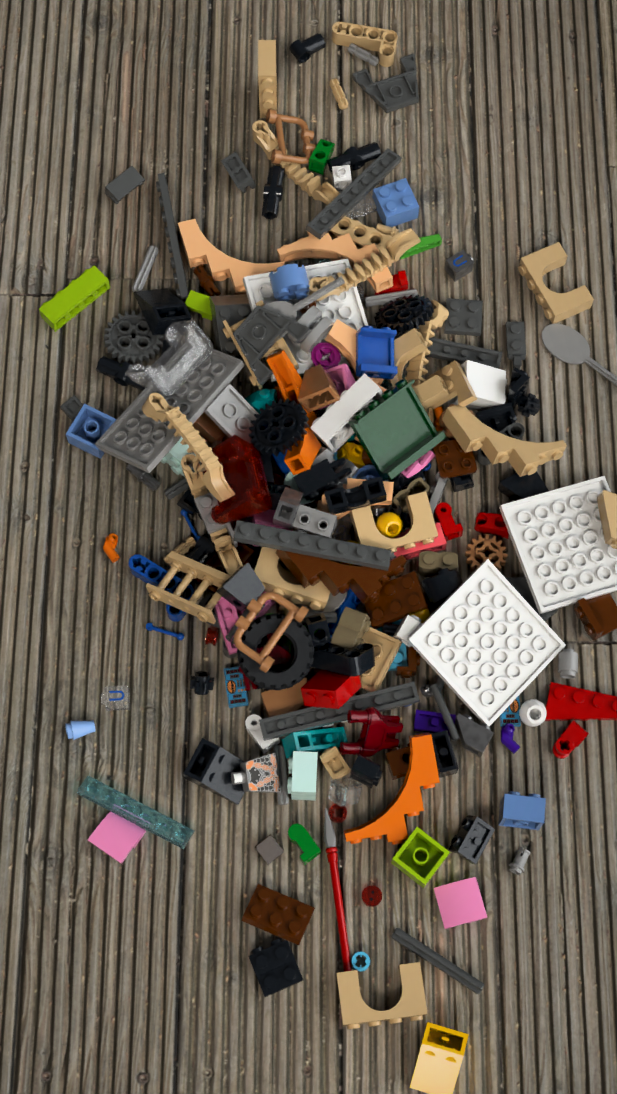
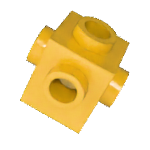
(353, 453)

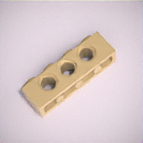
(354, 228)

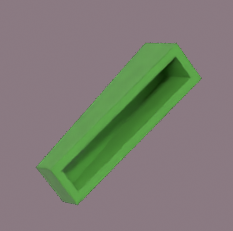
(426, 243)

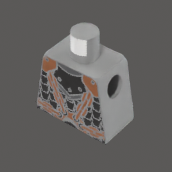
(258, 775)

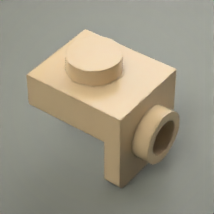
(334, 763)

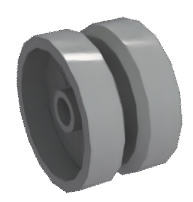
(319, 328)

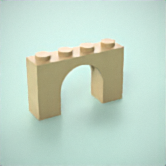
(267, 76)
(555, 305)
(405, 349)
(421, 529)
(267, 571)
(356, 1012)

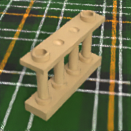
(277, 346)
(193, 570)

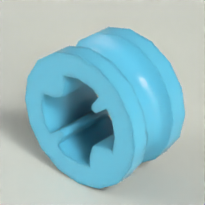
(354, 961)

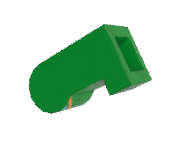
(320, 155)
(298, 835)

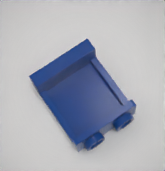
(375, 352)

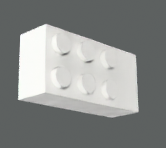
(334, 426)

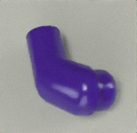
(507, 738)

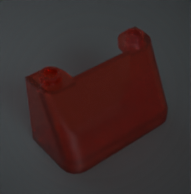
(247, 479)

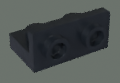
(518, 386)
(471, 838)

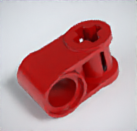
(570, 738)

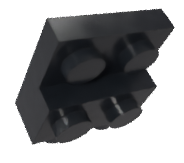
(275, 967)

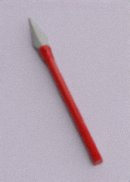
(332, 856)

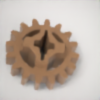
(478, 554)

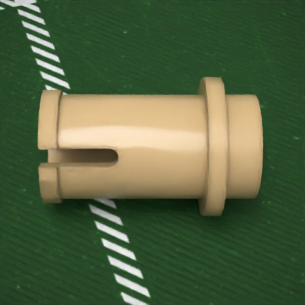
(392, 231)

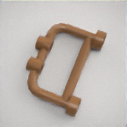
(306, 135)
(254, 608)

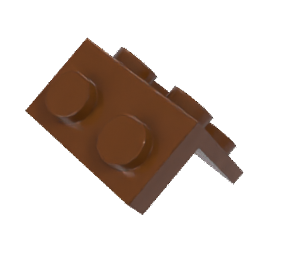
(453, 460)
(597, 615)

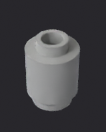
(568, 664)

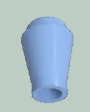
(77, 729)

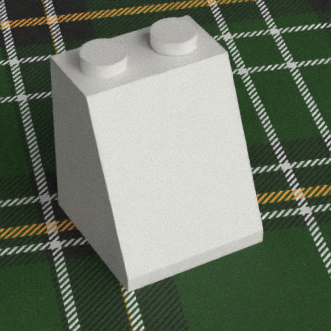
(487, 385)

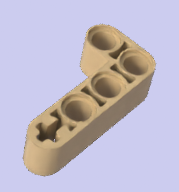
(367, 38)

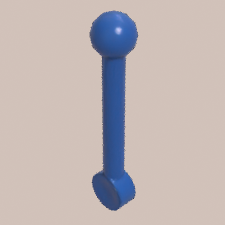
(184, 513)
(149, 626)

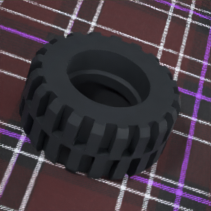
(302, 653)

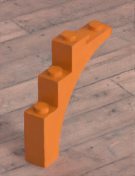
(290, 382)
(391, 821)

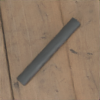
(444, 712)

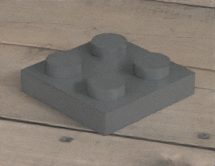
(464, 317)

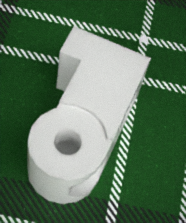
(254, 730)

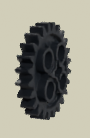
(404, 313)
(278, 427)

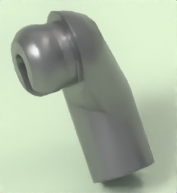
(426, 690)

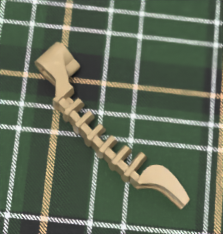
(312, 185)
(394, 250)
(415, 368)
(158, 409)
(222, 541)

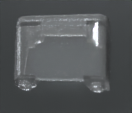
(187, 352)

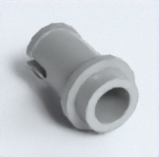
(519, 861)

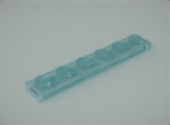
(135, 812)

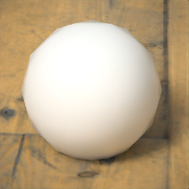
(532, 712)

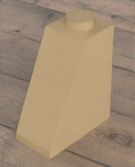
(608, 514)

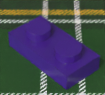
(430, 722)

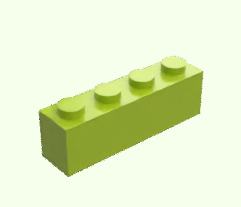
(74, 298)

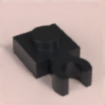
(187, 503)
(405, 517)

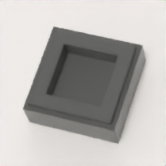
(72, 407)

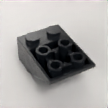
(161, 309)
(212, 770)

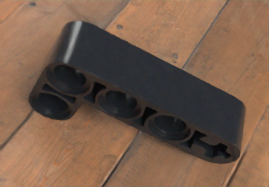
(344, 660)

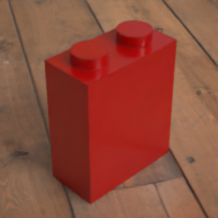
(329, 689)

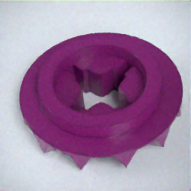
(325, 349)

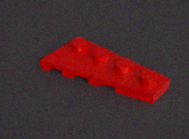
(575, 703)

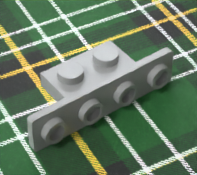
(204, 505)

